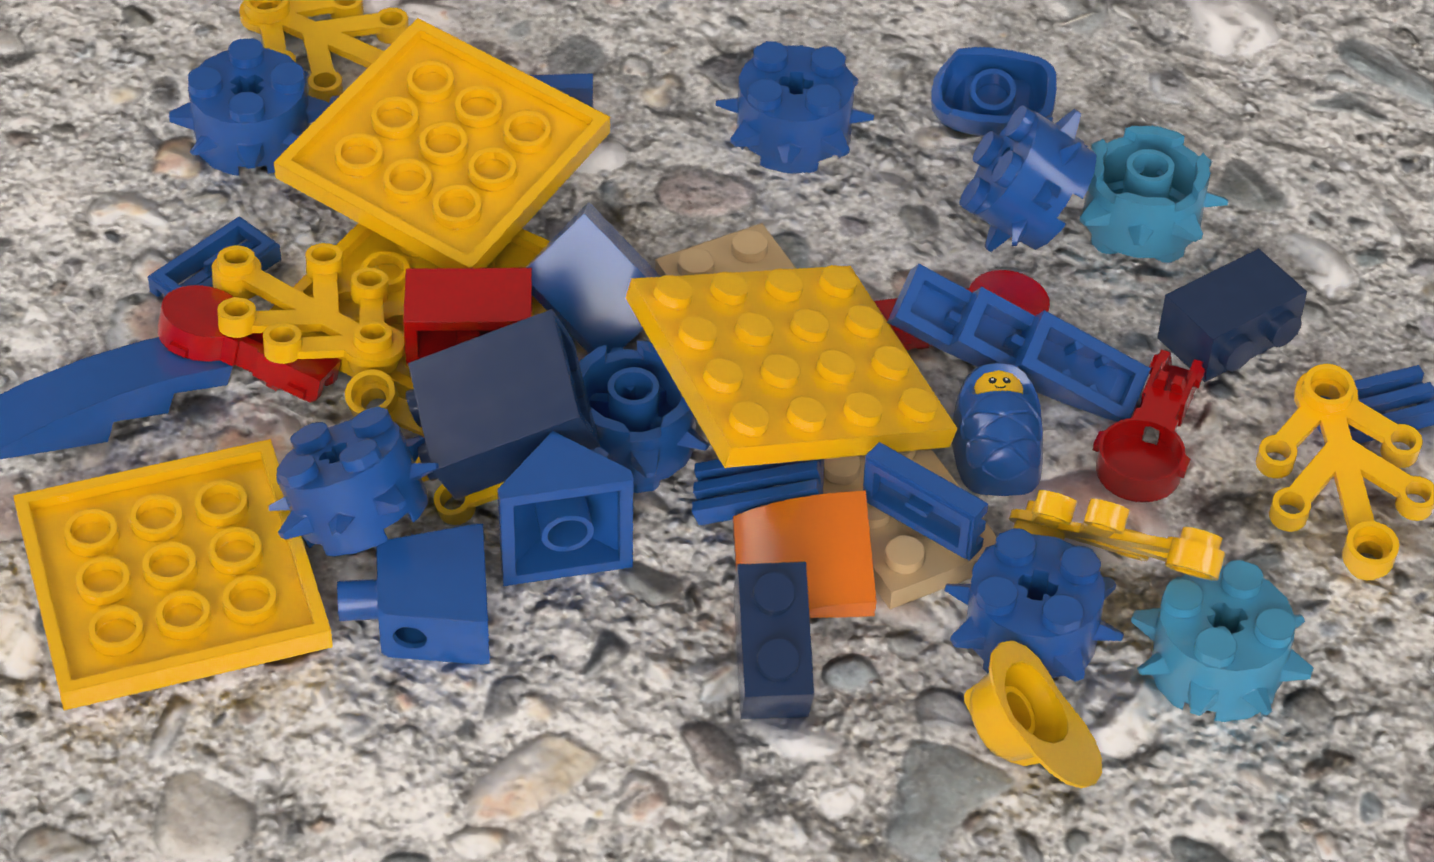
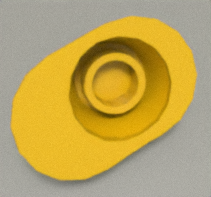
(1030, 720)

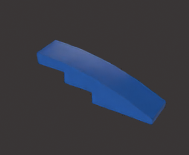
(1051, 352)
(86, 397)

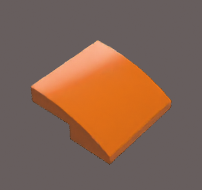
(825, 533)

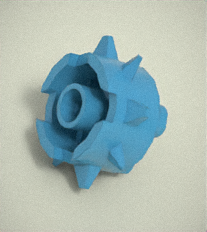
(1147, 195)
(1222, 643)

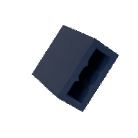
(497, 402)

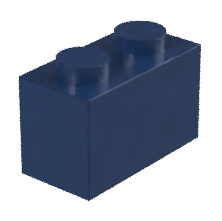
(1232, 314)
(773, 640)

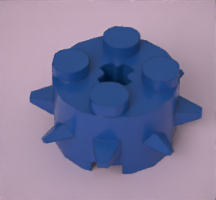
(795, 106)
(246, 107)
(1028, 178)
(639, 413)
(350, 482)
(1038, 596)

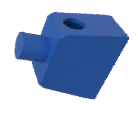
(426, 597)

